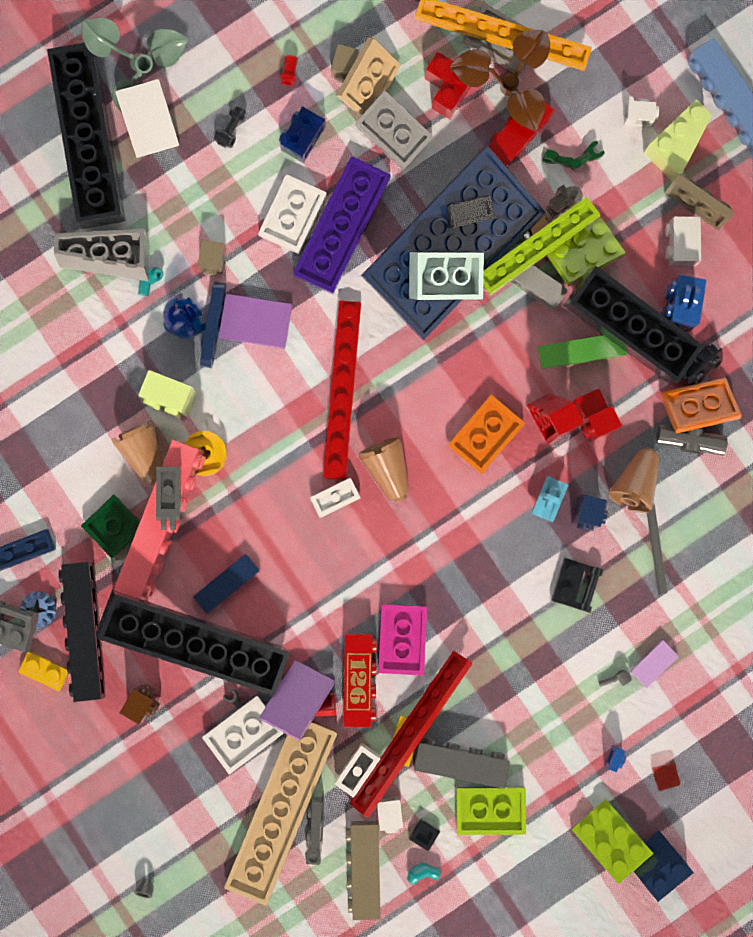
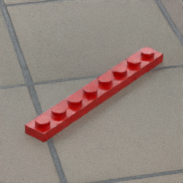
(342, 390)
(411, 733)

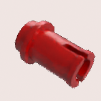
(289, 69)

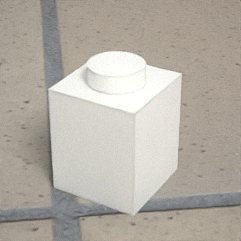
(390, 814)

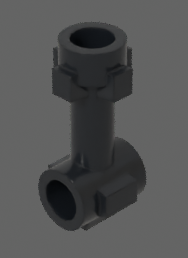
(224, 137)

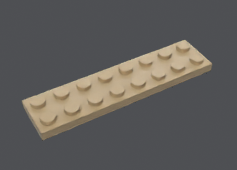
(280, 813)

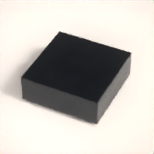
(424, 834)

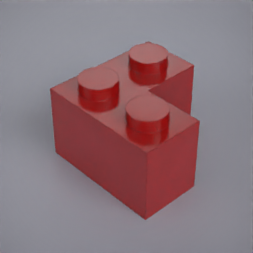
(451, 89)
(598, 417)

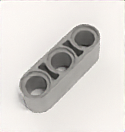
(540, 287)

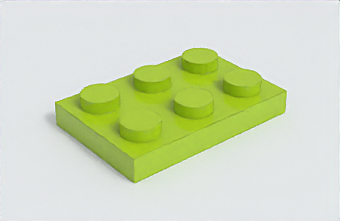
(588, 248)
(491, 810)
(612, 841)

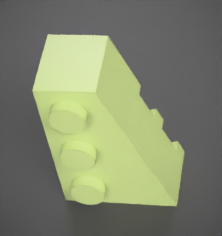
(677, 142)

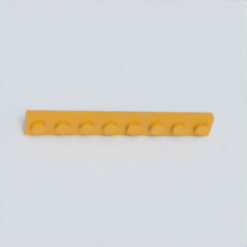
(497, 31)

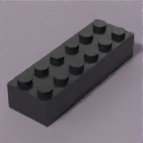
(633, 325)

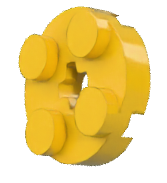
(215, 445)

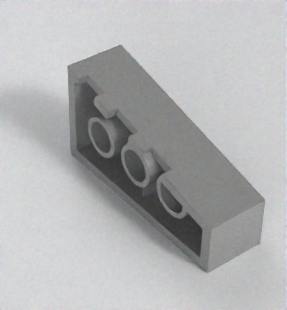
(105, 252)

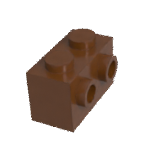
(141, 704)

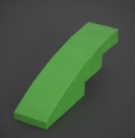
(578, 351)

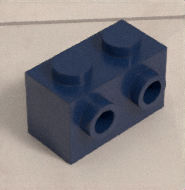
(590, 512)

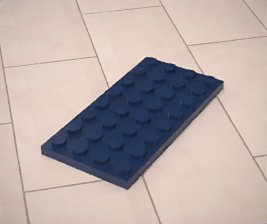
(431, 232)

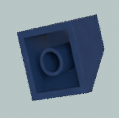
(663, 869)

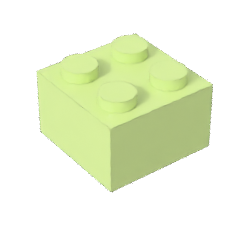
(167, 393)

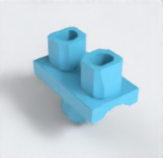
(549, 499)

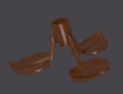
(530, 47)

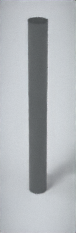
(656, 550)

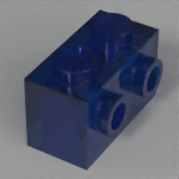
(302, 134)

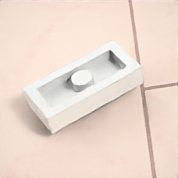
(335, 498)

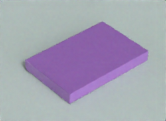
(255, 321)
(297, 700)

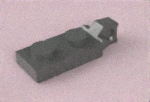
(315, 832)

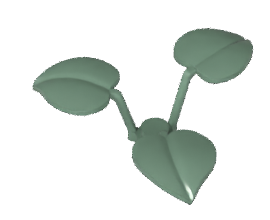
(165, 47)

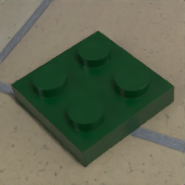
(112, 526)

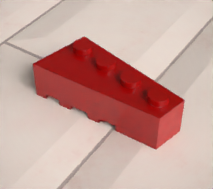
(555, 416)

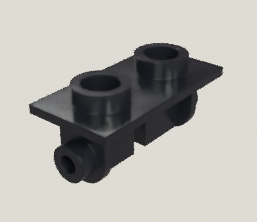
(709, 359)

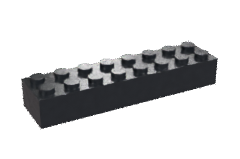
(86, 136)
(192, 642)

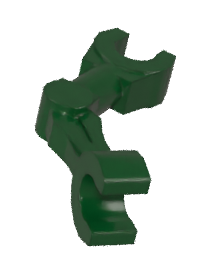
(552, 157)

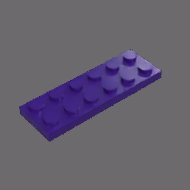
(342, 225)

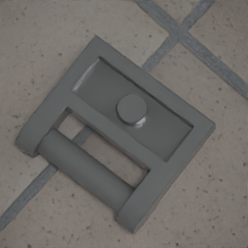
(16, 635)

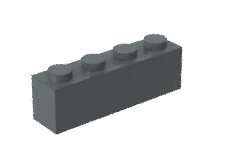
(462, 764)

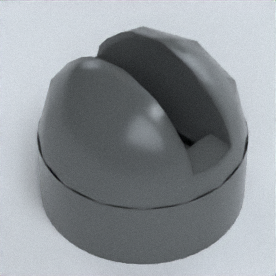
(144, 890)

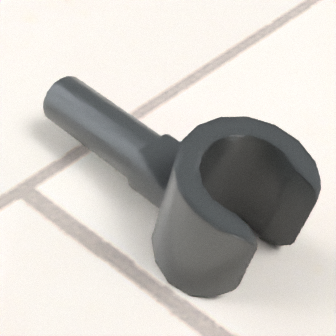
(622, 676)
(235, 700)

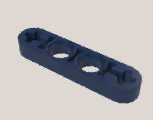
(213, 324)

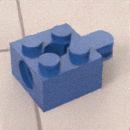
(685, 301)

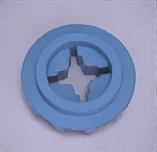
(45, 601)

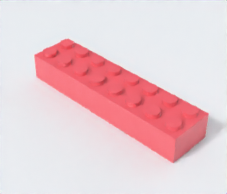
(151, 542)

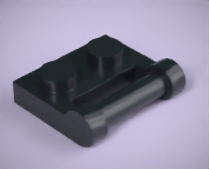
(570, 581)

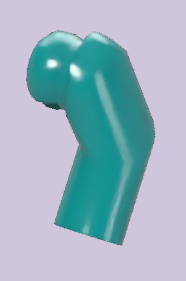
(155, 275)
(421, 871)

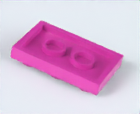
(402, 639)

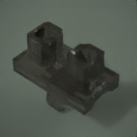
(564, 200)

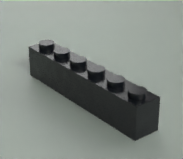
(81, 625)

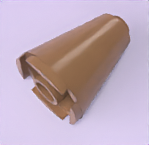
(141, 451)
(387, 467)
(637, 482)

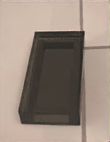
(470, 211)

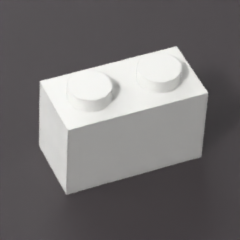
(684, 241)
(357, 769)

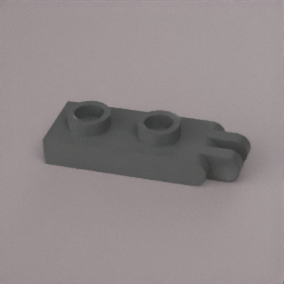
(168, 496)

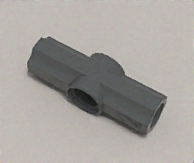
(692, 440)

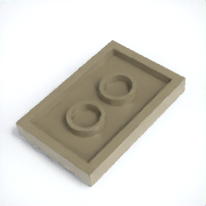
(699, 201)

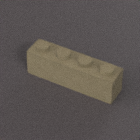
(365, 870)

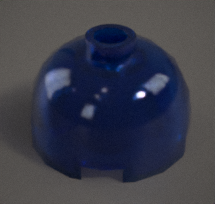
(182, 317)

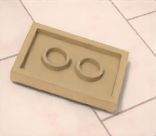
(368, 77)

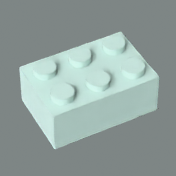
(446, 275)

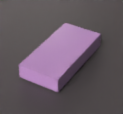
(654, 664)

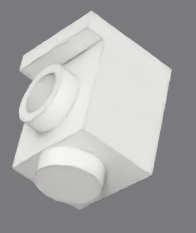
(640, 112)

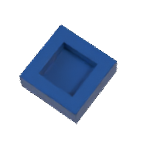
(615, 758)

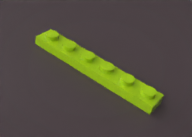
(539, 245)

